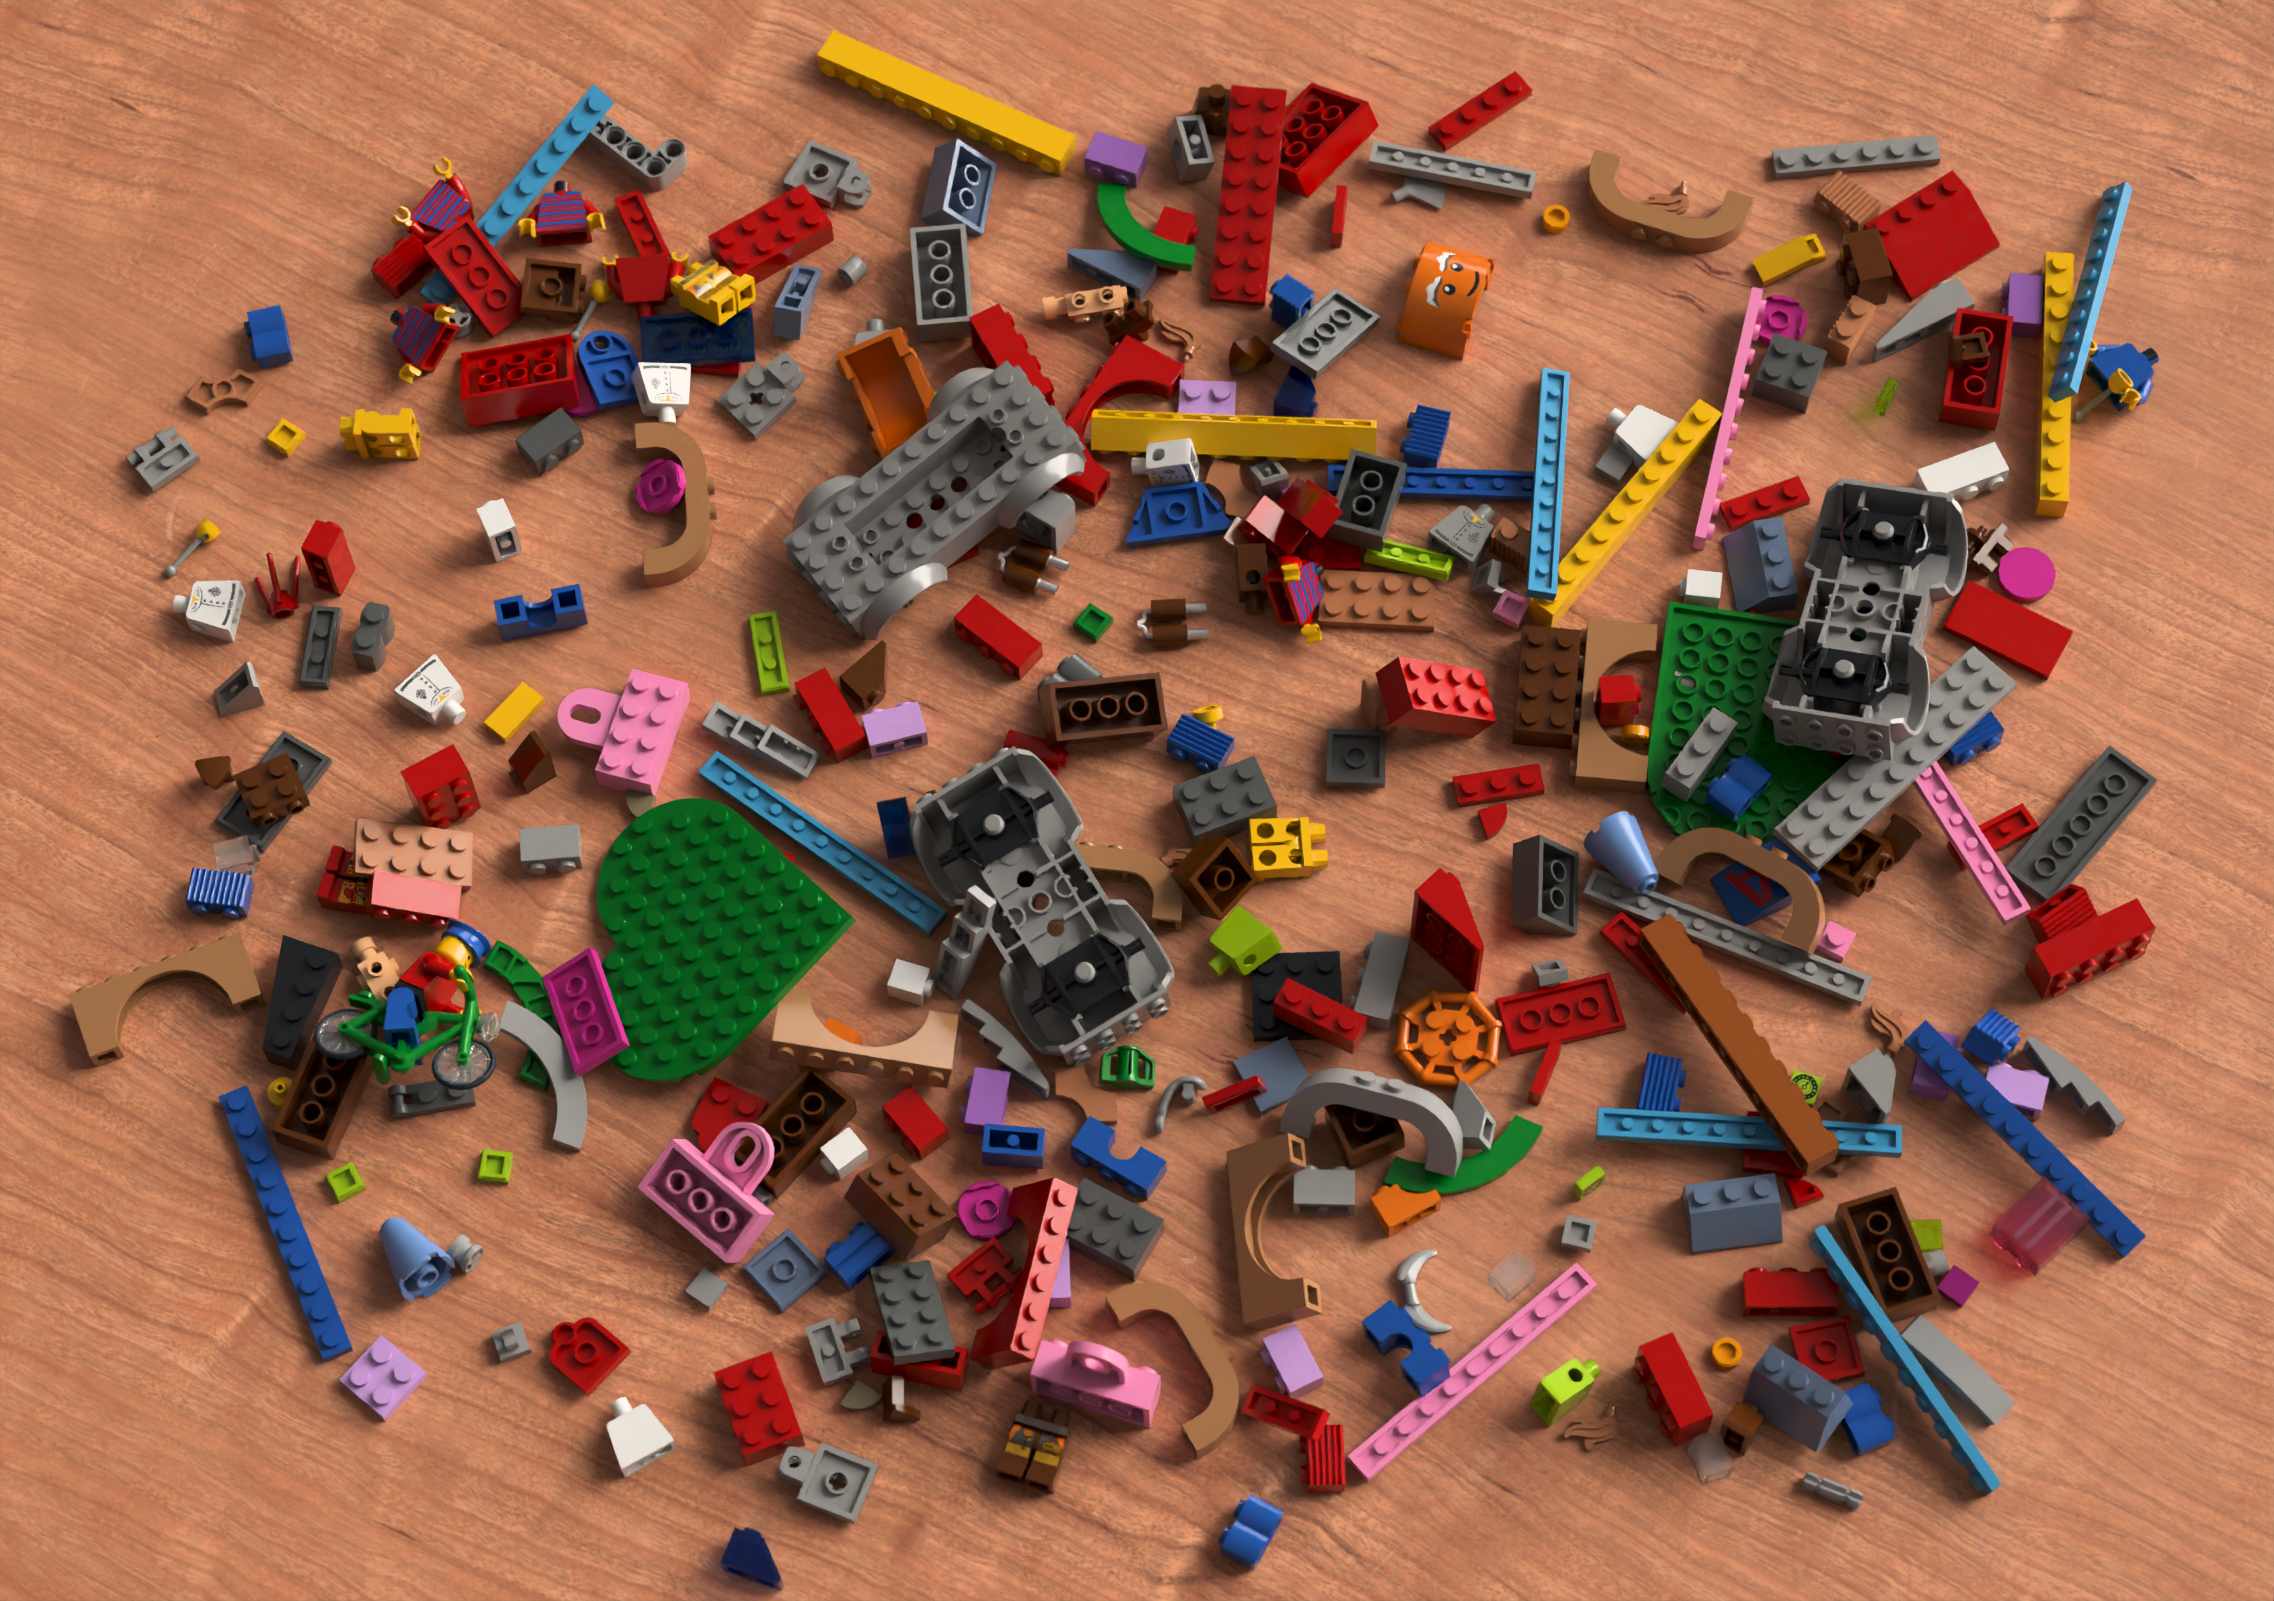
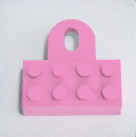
(633, 729)
(712, 1192)
(1096, 1380)

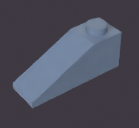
(1114, 269)
(796, 302)

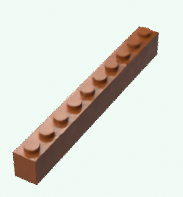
(1738, 1044)

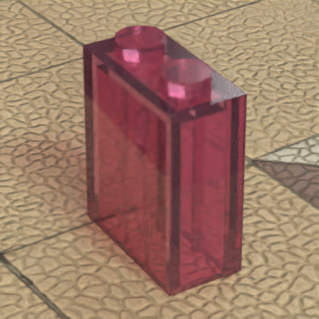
(2039, 1226)

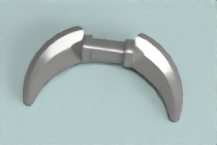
(1407, 1277)

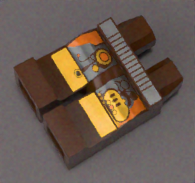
(1038, 1437)

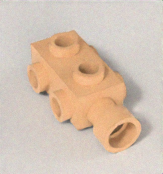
(1093, 306)
(379, 983)

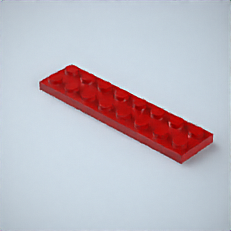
(1248, 195)

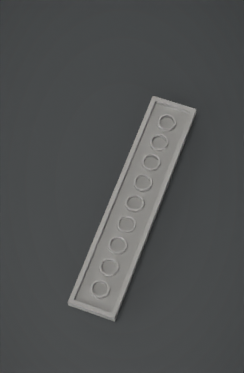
(1869, 786)

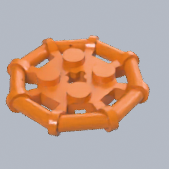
(1447, 1022)

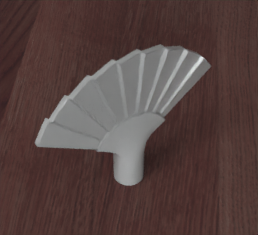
(1422, 190)

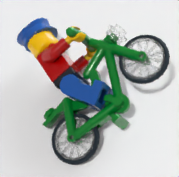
(417, 1008)

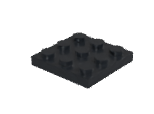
(1312, 969)

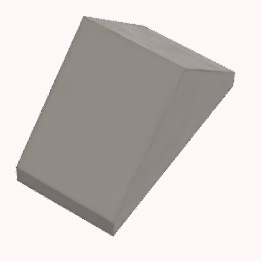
(1269, 478)
(239, 691)

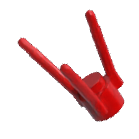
(281, 604)

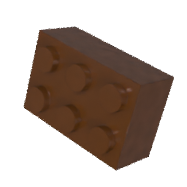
(900, 1206)

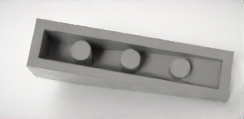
(1926, 319)

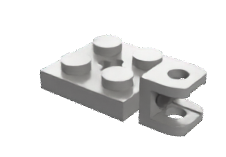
(840, 179)
(774, 385)
(817, 1470)

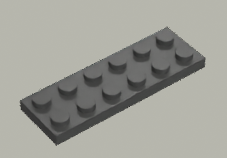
(2080, 825)

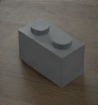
(550, 441)

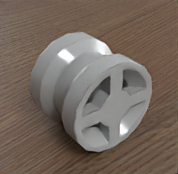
(462, 314)
(465, 1253)

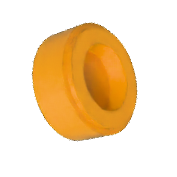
(1555, 219)
(1635, 734)
(1726, 1353)

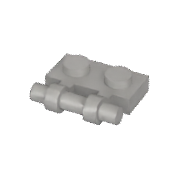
(165, 464)

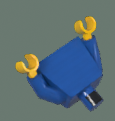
(2109, 358)

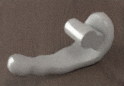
(1188, 1086)

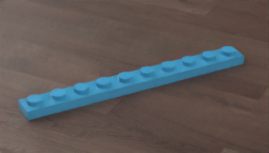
(531, 180)
(2090, 292)
(1547, 484)
(823, 843)
(1736, 1131)
(1909, 1369)

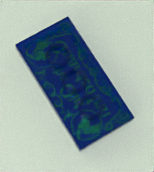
(696, 340)

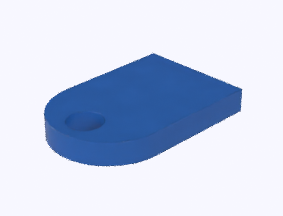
(609, 369)

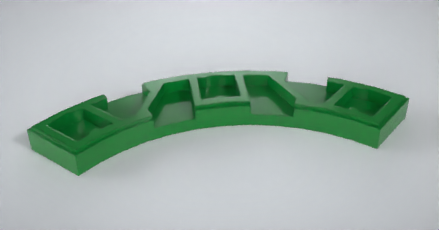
(1134, 237)
(531, 990)
(1473, 1171)

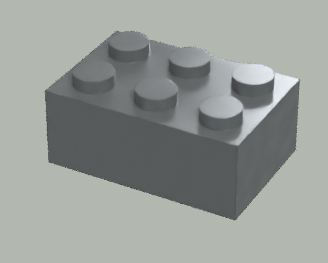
(1368, 500)
(1224, 800)
(1112, 1230)

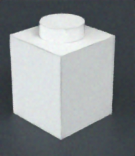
(1701, 588)
(910, 982)
(843, 1154)

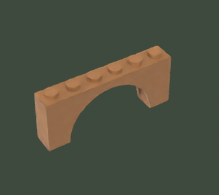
(1599, 760)
(105, 1006)
(919, 1060)
(1254, 1176)

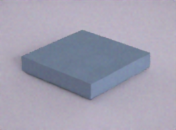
(1278, 1068)
(785, 1270)

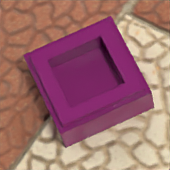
(1957, 1286)

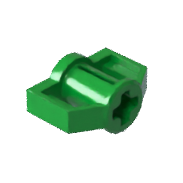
(1127, 1068)

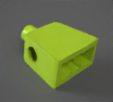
(1242, 943)
(1563, 1389)

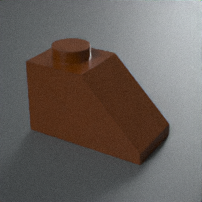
(867, 678)
(531, 764)
(1741, 1427)

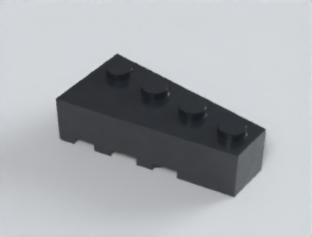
(298, 999)

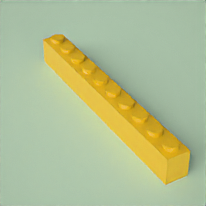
(946, 103)
(2053, 417)
(1234, 434)
(1628, 510)

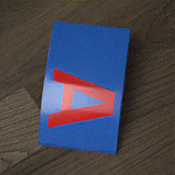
(1752, 895)

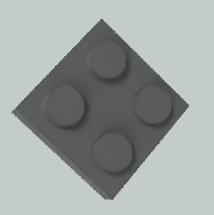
(1355, 758)

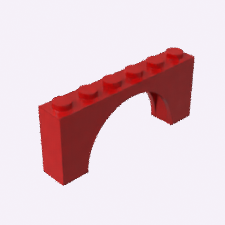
(1129, 370)
(1016, 1332)

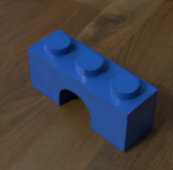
(522, 619)
(1137, 1174)
(1392, 1329)

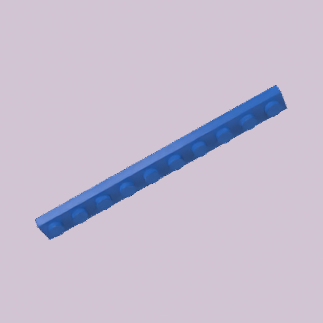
(2023, 1137)
(286, 1224)

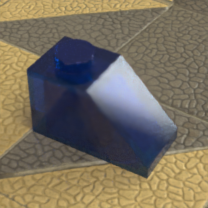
(1296, 396)
(895, 821)
(751, 1559)

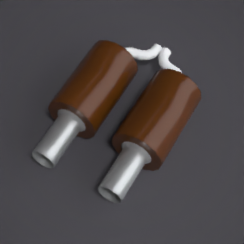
(1033, 555)
(1172, 634)

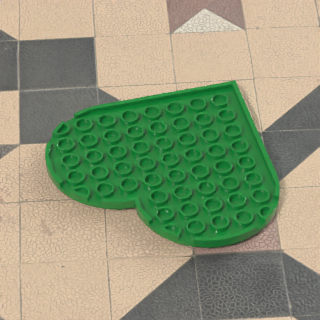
(1732, 667)
(704, 935)

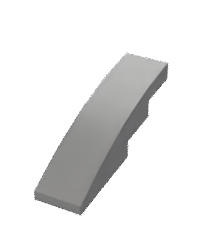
(760, 741)
(965, 942)
(1010, 1053)
(2069, 1079)
(1957, 1369)

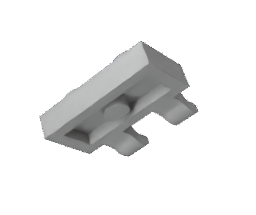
(829, 1350)

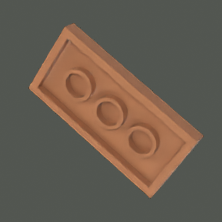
(1377, 600)
(413, 851)

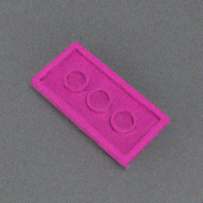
(585, 1011)

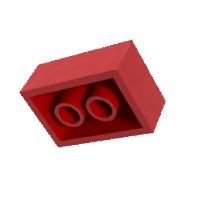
(441, 789)
(1672, 1389)
(759, 1408)

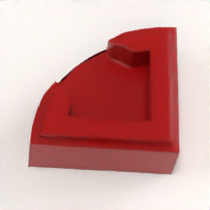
(1493, 819)
(1802, 1192)

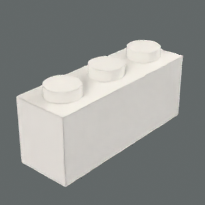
(1965, 473)

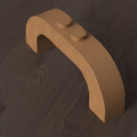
(1659, 225)
(682, 558)
(1133, 867)
(1808, 906)
(1162, 1302)

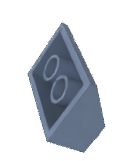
(959, 187)
(1760, 567)
(1732, 1213)
(1796, 1398)

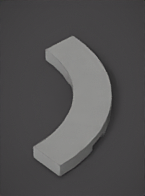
(553, 1054)

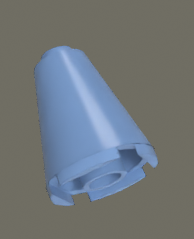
(1623, 852)
(414, 1259)

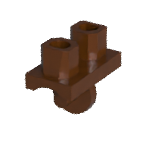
(1134, 322)
(1994, 540)

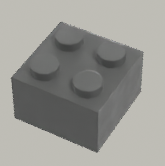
(1789, 373)

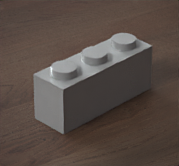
(1699, 754)
(1380, 979)

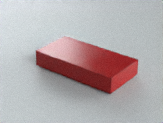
(1339, 216)
(1544, 1072)
(1234, 1094)

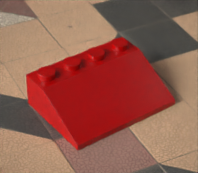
(1319, 135)
(1933, 235)
(519, 380)
(1447, 929)

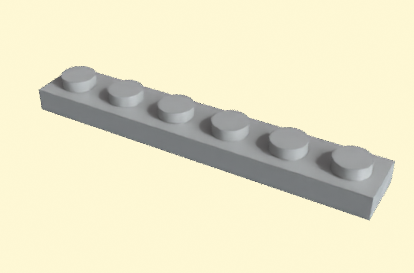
(1855, 157)
(1452, 169)

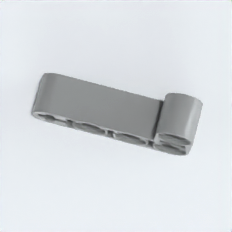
(649, 162)

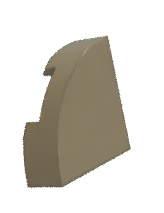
(639, 802)
(860, 1398)

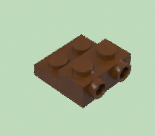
(553, 289)
(272, 790)
(1860, 863)

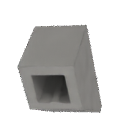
(1474, 1118)

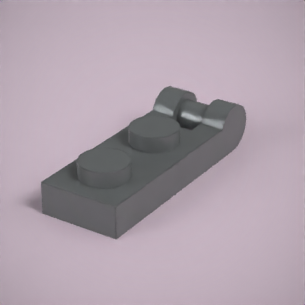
(428, 1099)

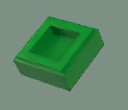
(1093, 622)

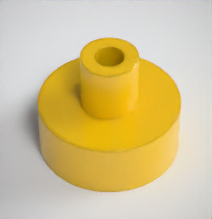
(1208, 714)
(278, 1090)

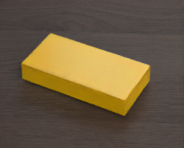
(1783, 260)
(514, 712)

